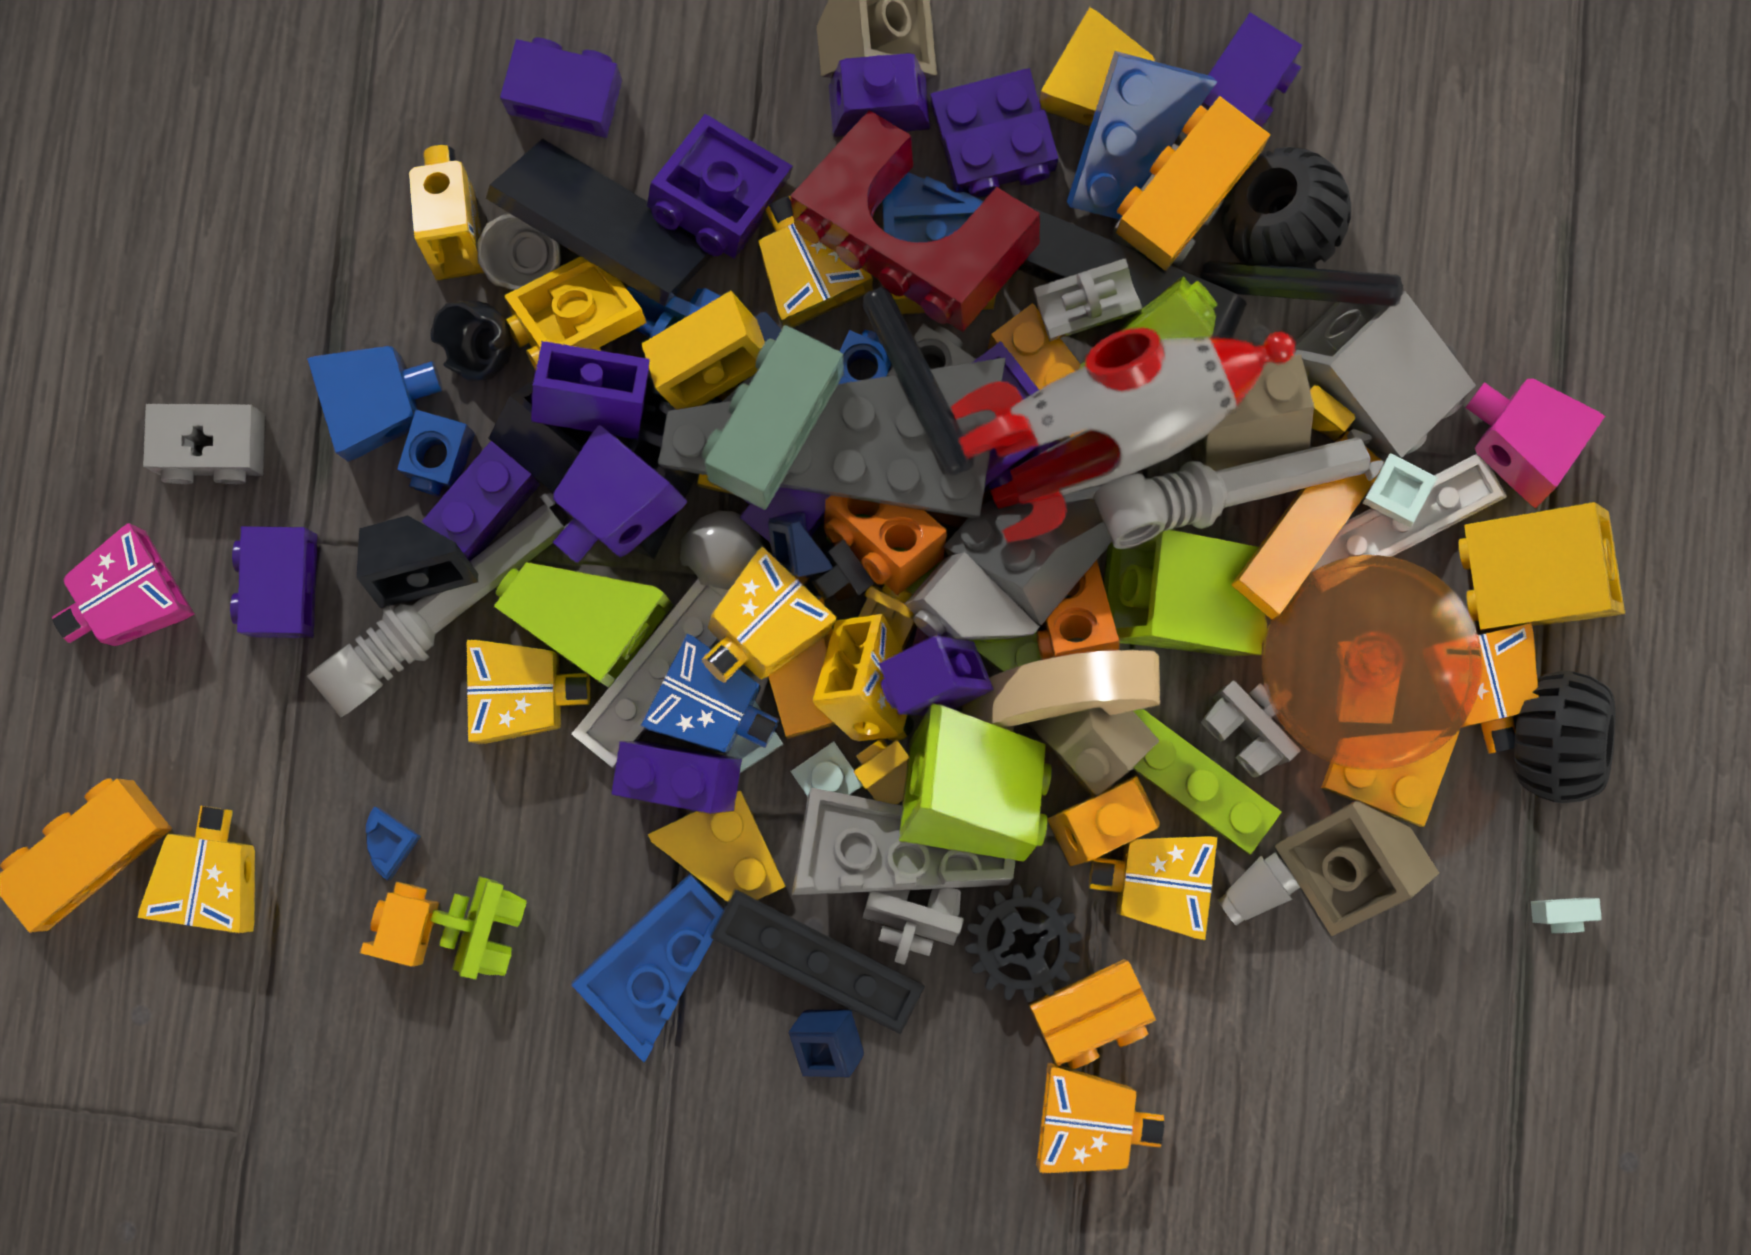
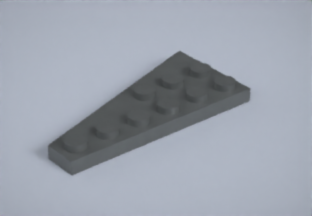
(863, 444)

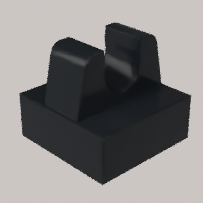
(844, 579)

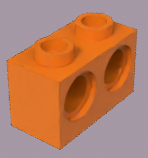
(886, 529)
(1080, 616)

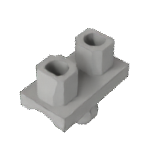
(1087, 299)
(1236, 709)
(936, 921)

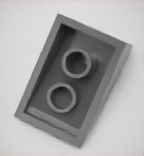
(1042, 568)

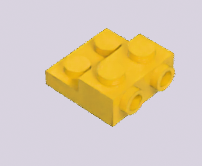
(572, 308)

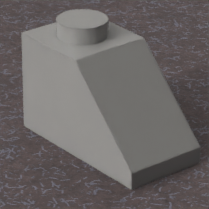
(966, 604)

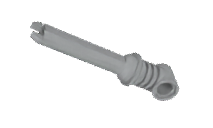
(1196, 494)
(410, 629)

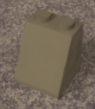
(1265, 424)

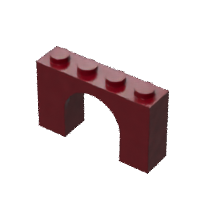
(944, 276)

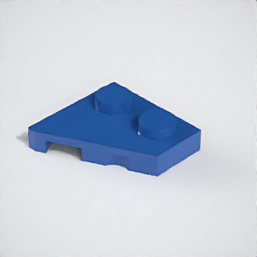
(925, 209)

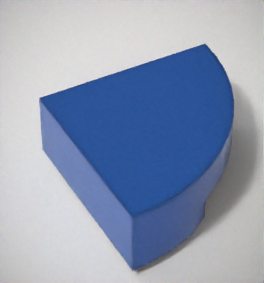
(388, 842)

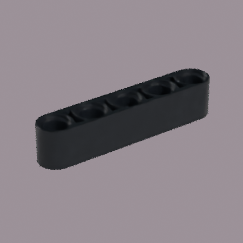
(1073, 250)

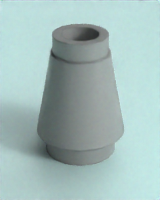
(1259, 889)

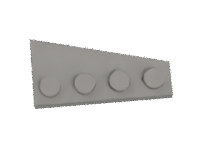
(856, 848)

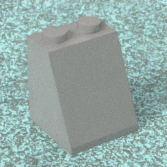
(1385, 370)

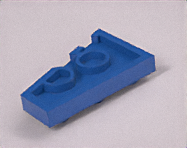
(1133, 123)
(649, 966)

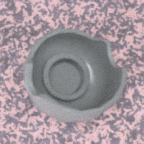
(516, 252)
(719, 548)

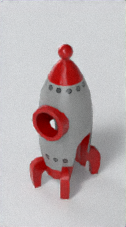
(1134, 401)

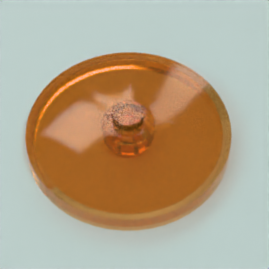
(1372, 663)

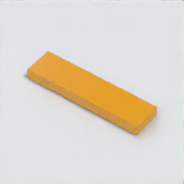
(1300, 540)

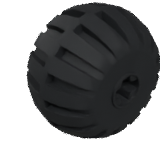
(1287, 210)
(1566, 738)

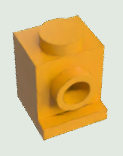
(402, 926)

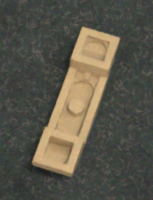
(1069, 684)

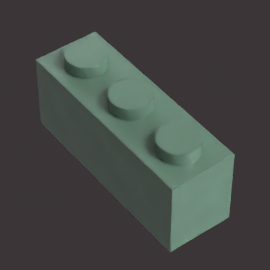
(773, 416)

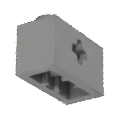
(177, 429)

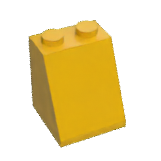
(1542, 568)

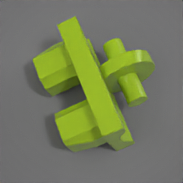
(474, 951)

